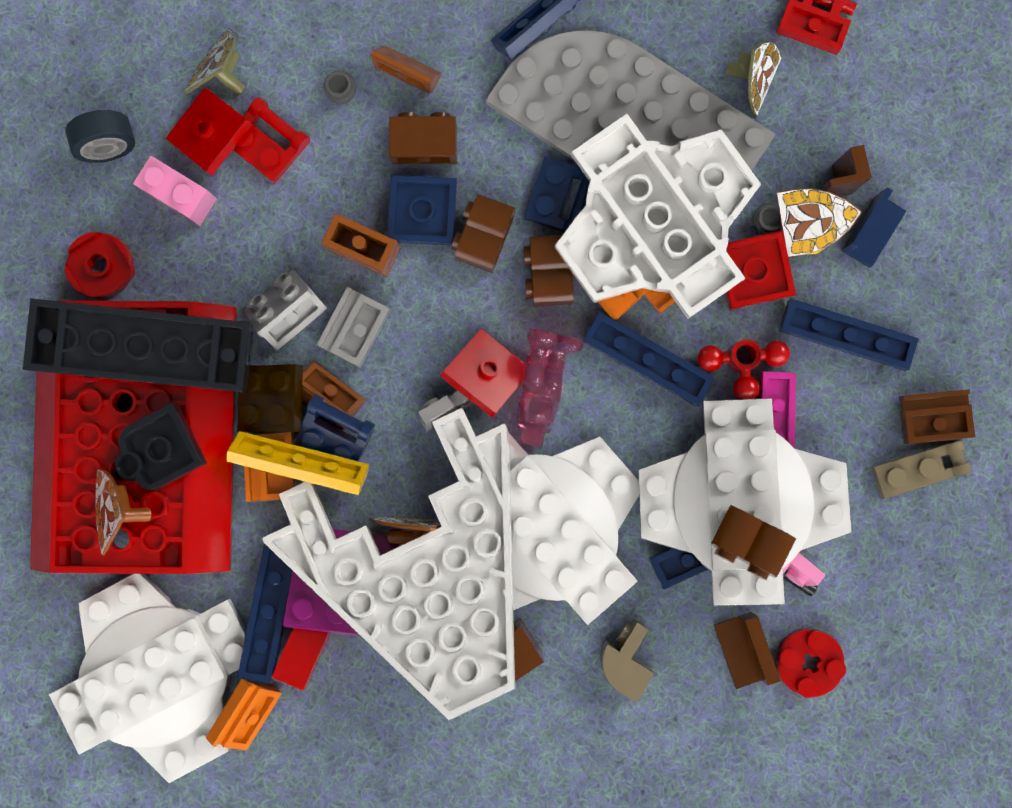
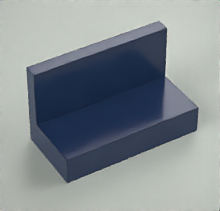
(874, 229)

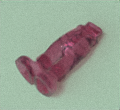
(543, 383)

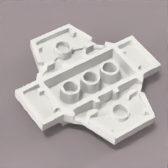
(657, 216)
(755, 470)
(568, 526)
(151, 675)

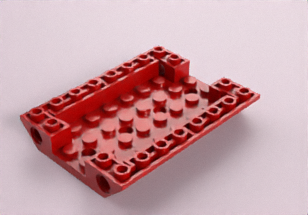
(80, 433)

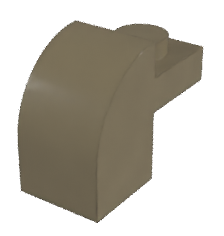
(620, 667)

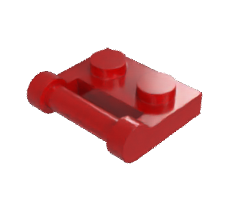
(261, 150)

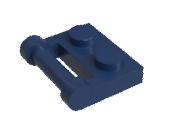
(551, 192)
(329, 439)

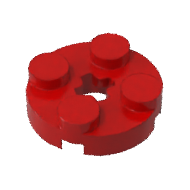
(117, 271)
(791, 658)

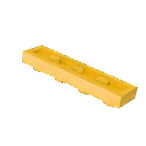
(298, 462)

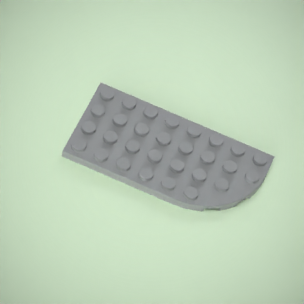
(589, 79)

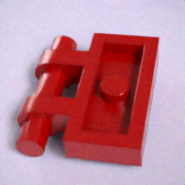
(817, 26)

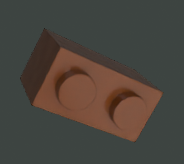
(361, 245)

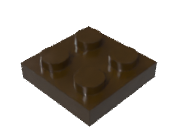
(271, 399)

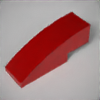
(300, 657)

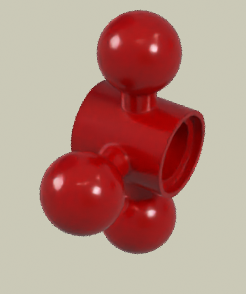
(745, 387)

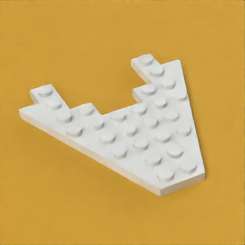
(438, 601)

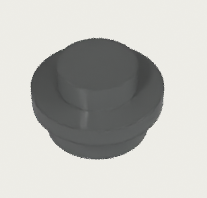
(339, 87)
(767, 219)

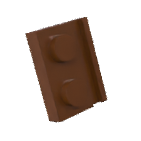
(936, 416)

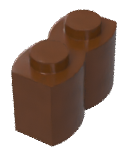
(484, 233)
(550, 275)
(752, 542)

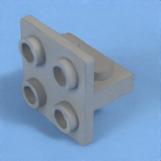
(284, 309)

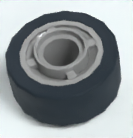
(100, 136)

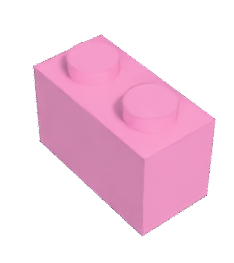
(175, 190)

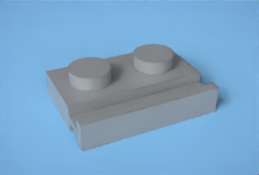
(353, 327)

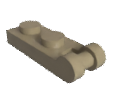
(920, 469)

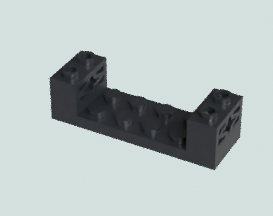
(138, 345)

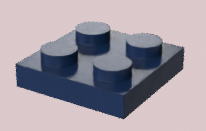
(422, 209)

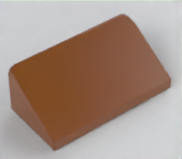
(405, 69)
(335, 392)

